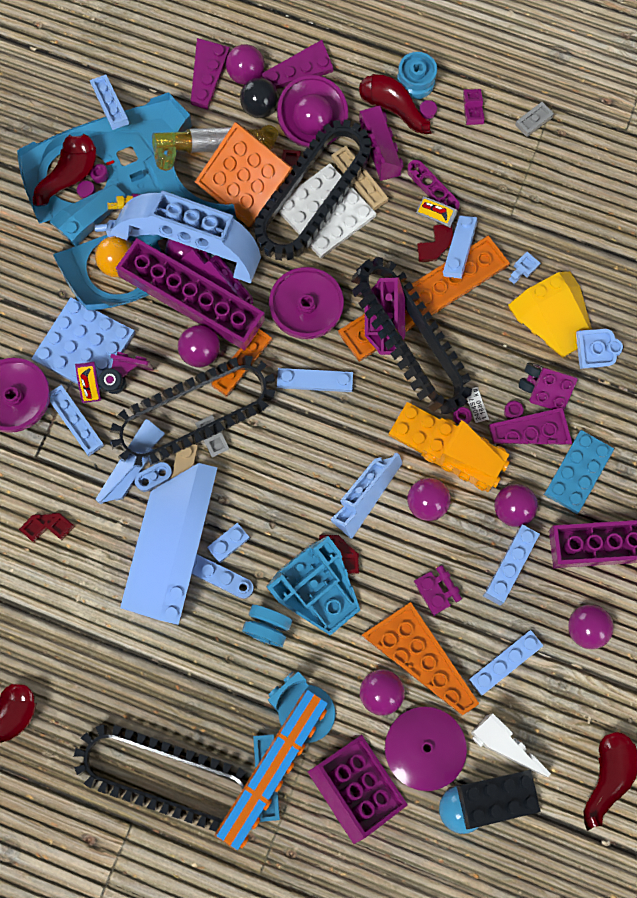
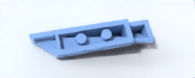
(365, 494)

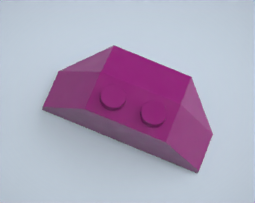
(392, 299)

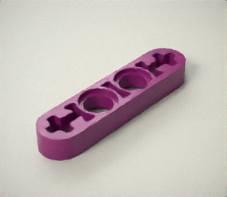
(434, 186)

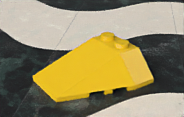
(554, 311)

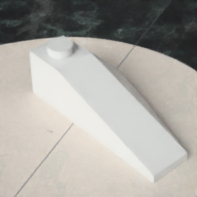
(496, 737)

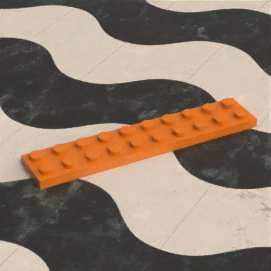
(435, 292)

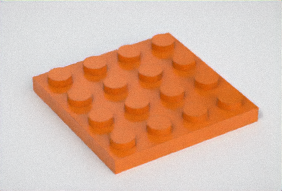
(243, 174)

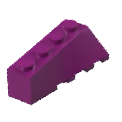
(383, 149)

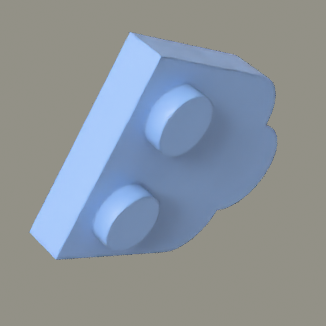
(597, 348)

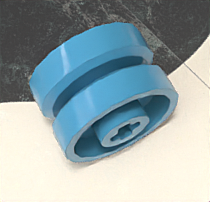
(417, 74)
(265, 630)

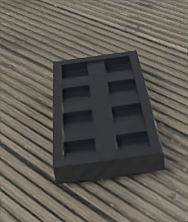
(498, 799)

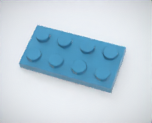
(579, 471)

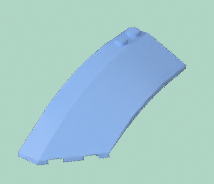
(169, 545)

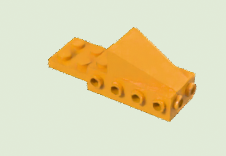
(451, 446)

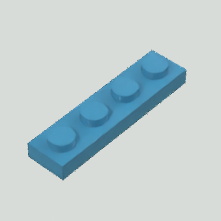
(261, 744)

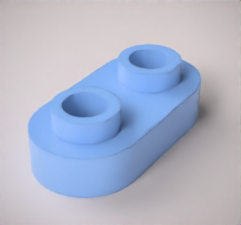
(153, 476)

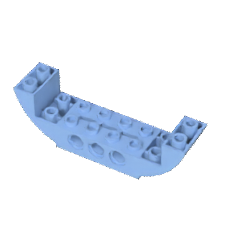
(193, 226)

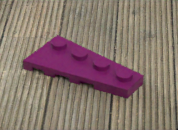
(309, 61)
(208, 67)
(539, 428)

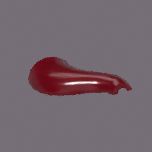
(392, 96)
(74, 165)
(16, 710)
(616, 775)

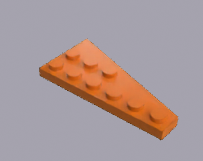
(414, 648)

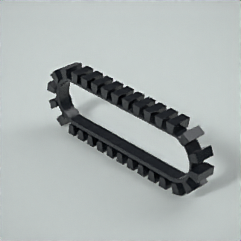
(363, 288)
(179, 389)
(141, 739)

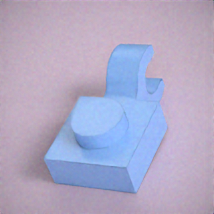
(524, 266)

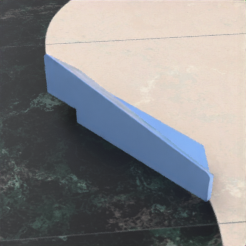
(124, 473)

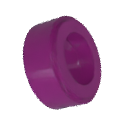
(428, 109)
(99, 173)
(86, 189)
(513, 410)

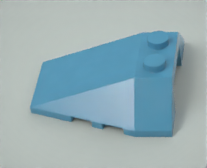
(317, 587)

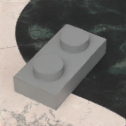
(534, 119)

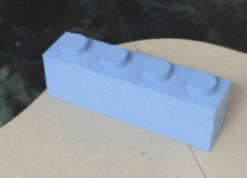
(511, 565)

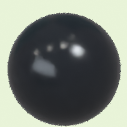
(259, 97)

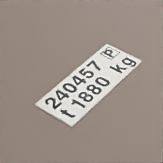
(477, 406)

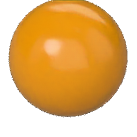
(110, 253)

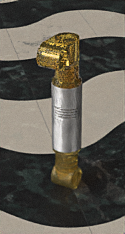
(200, 141)

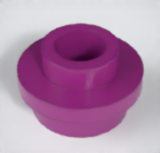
(465, 411)

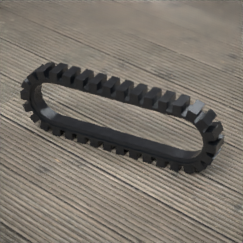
(329, 205)

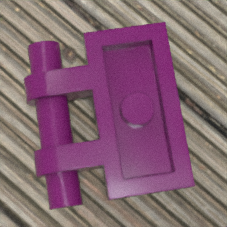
(432, 593)

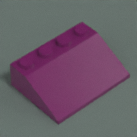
(357, 789)

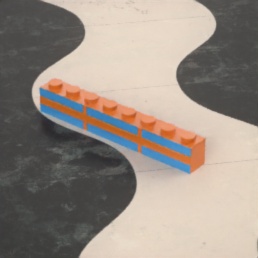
(270, 770)

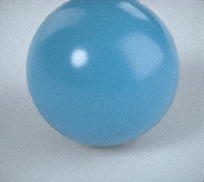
(451, 812)

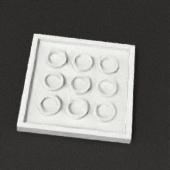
(344, 222)

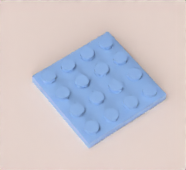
(81, 338)

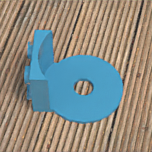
(286, 697)

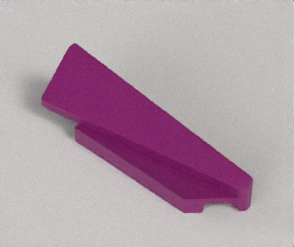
(215, 271)

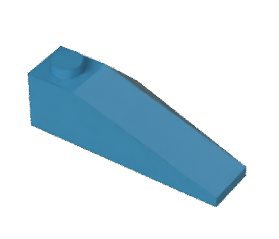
(80, 218)

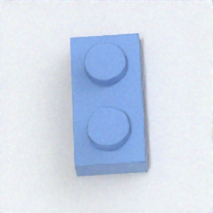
(228, 543)

